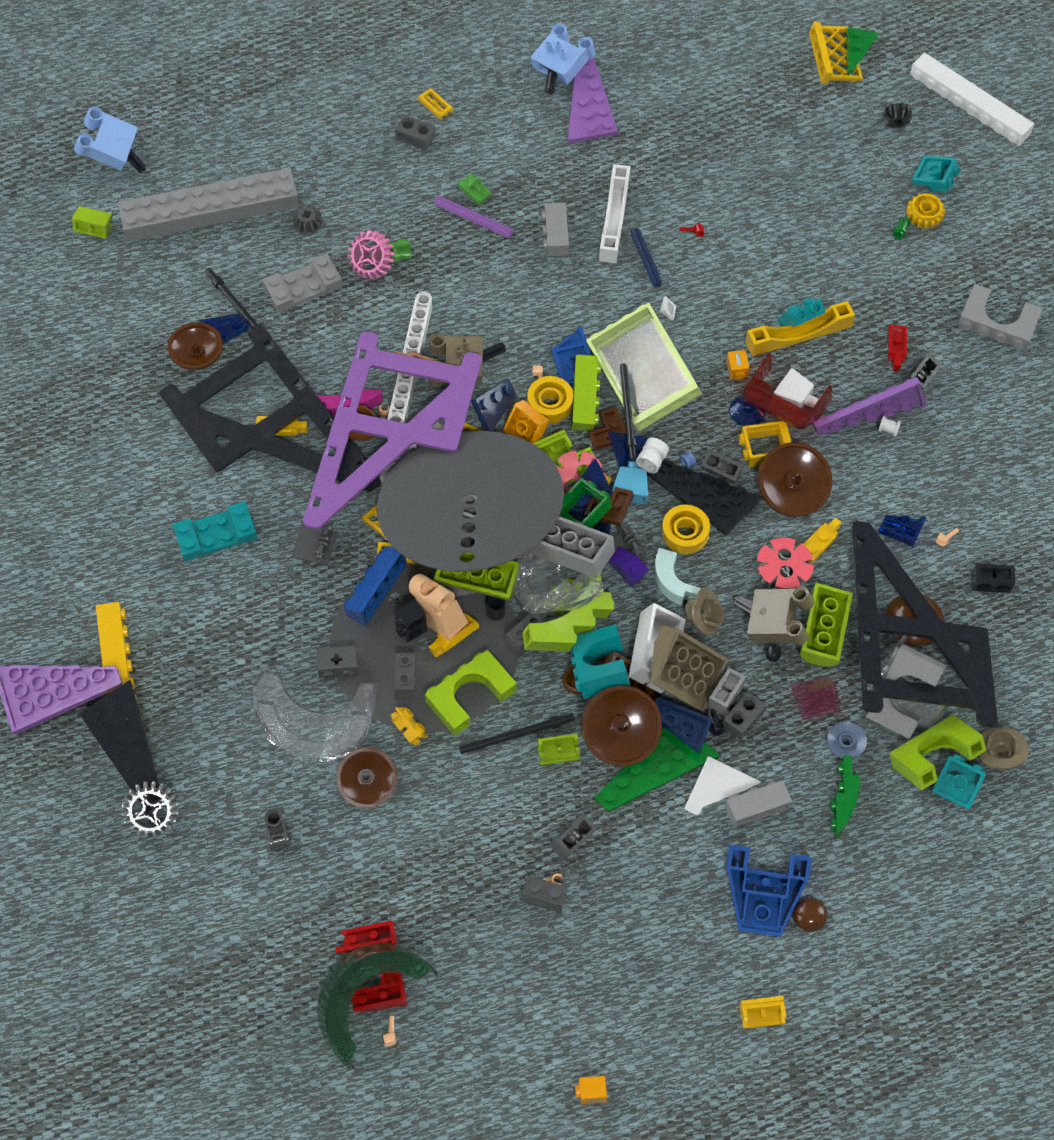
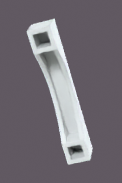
(615, 214)

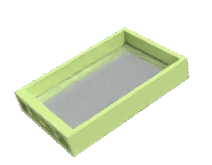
(655, 369)

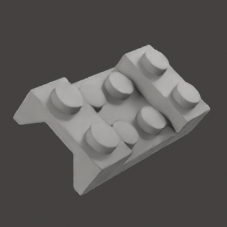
(303, 284)

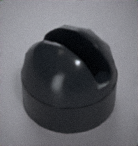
(773, 653)

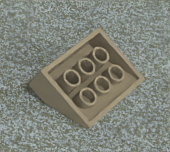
(686, 667)

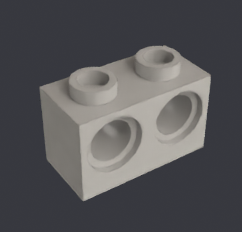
(726, 691)

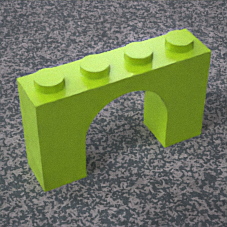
(481, 669)
(949, 733)

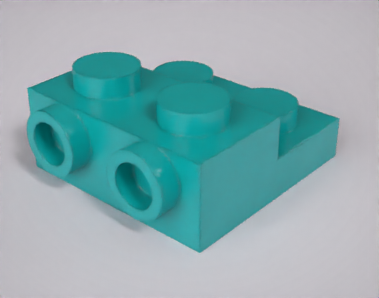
(936, 173)
(801, 313)
(959, 781)

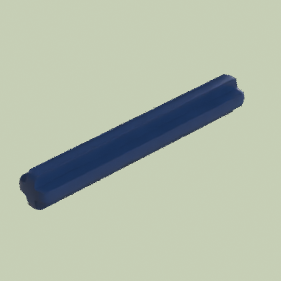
(646, 257)

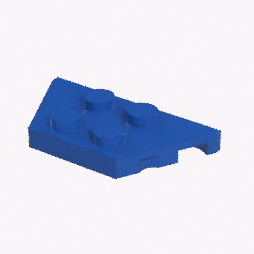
(565, 354)

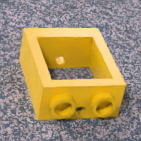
(761, 430)

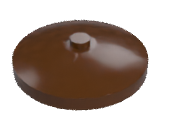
(794, 479)
(621, 725)

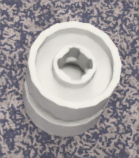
(652, 455)

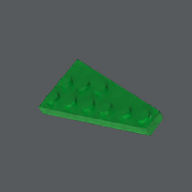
(666, 763)

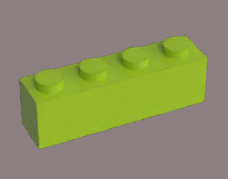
(584, 394)

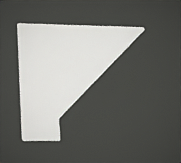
(716, 783)

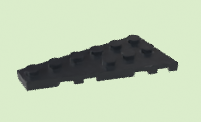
(716, 498)
(121, 734)

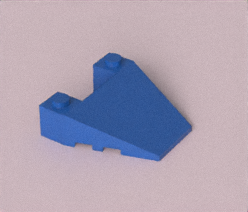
(764, 898)

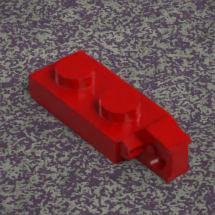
(897, 345)

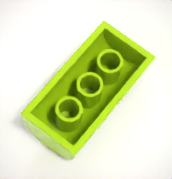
(494, 581)
(826, 625)

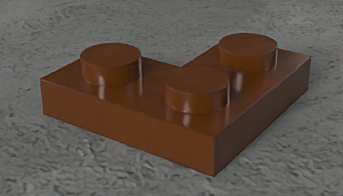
(612, 422)
(620, 501)

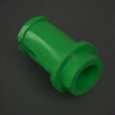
(900, 231)

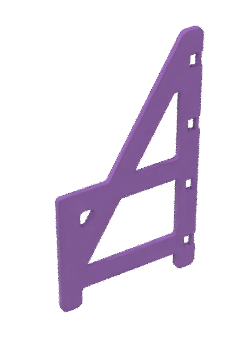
(449, 405)

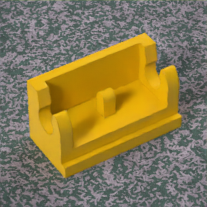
(762, 1012)

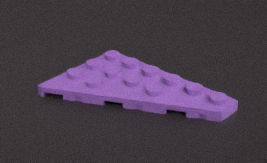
(41, 693)

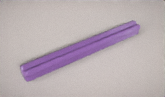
(473, 216)

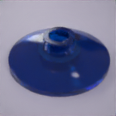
(745, 416)

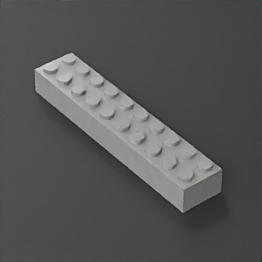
(208, 204)
(567, 544)

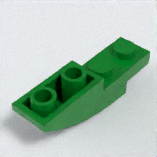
(845, 798)

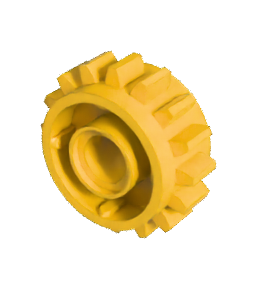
(925, 210)

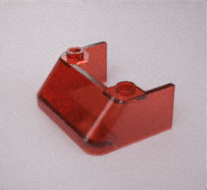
(759, 395)

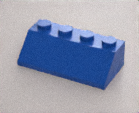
(375, 585)

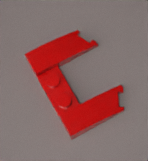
(392, 991)

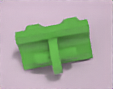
(474, 189)
(401, 249)

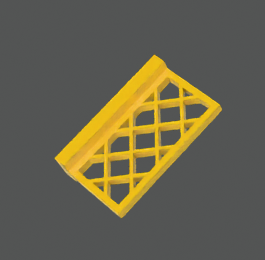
(823, 53)

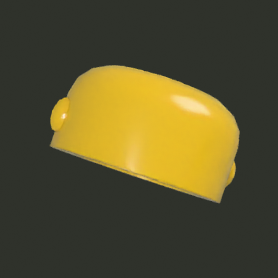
(551, 388)
(688, 517)

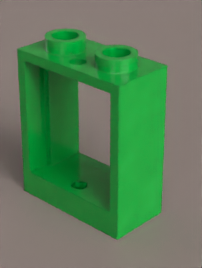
(576, 494)

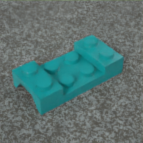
(215, 532)

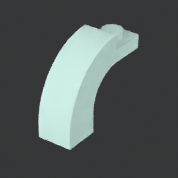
(668, 582)

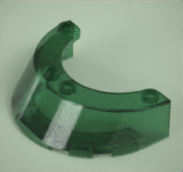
(346, 979)

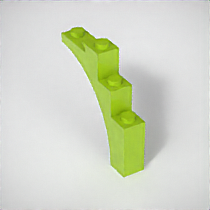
(563, 632)

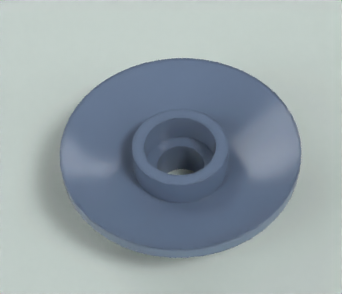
(846, 732)

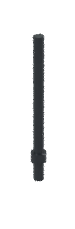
(219, 284)
(631, 442)
(553, 722)

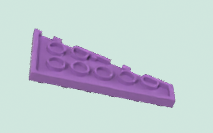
(875, 407)

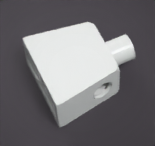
(796, 390)

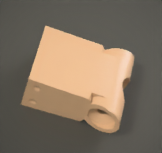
(439, 604)

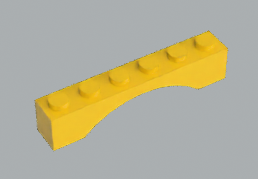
(768, 339)

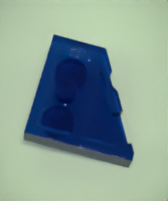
(227, 326)
(618, 444)
(594, 474)
(902, 528)

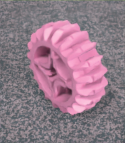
(380, 263)

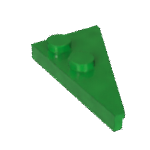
(857, 45)

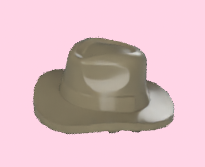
(705, 612)
(1004, 748)

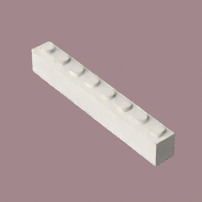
(971, 99)

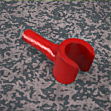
(698, 229)

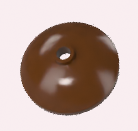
(191, 339)
(899, 608)
(370, 791)

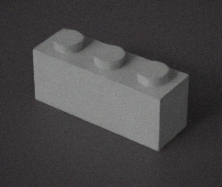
(555, 229)
(758, 803)

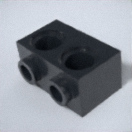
(993, 578)
(410, 621)

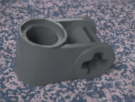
(276, 833)

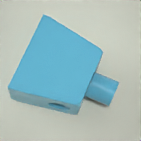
(635, 480)

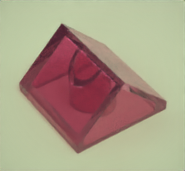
(815, 697)

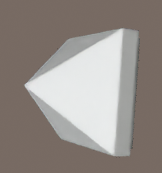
(668, 308)

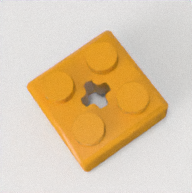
(526, 422)

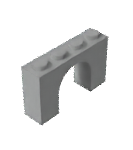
(1015, 334)
(912, 663)

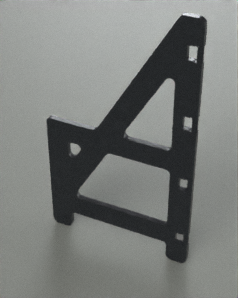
(206, 426)
(971, 667)

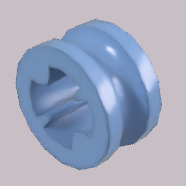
(688, 460)

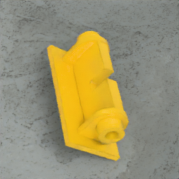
(414, 731)

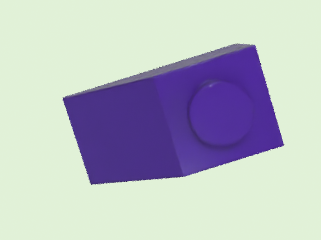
(628, 566)

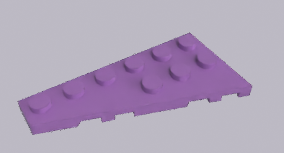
(590, 108)

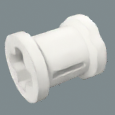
(889, 426)

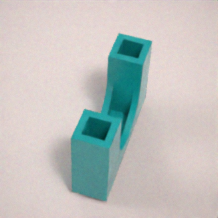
(588, 648)

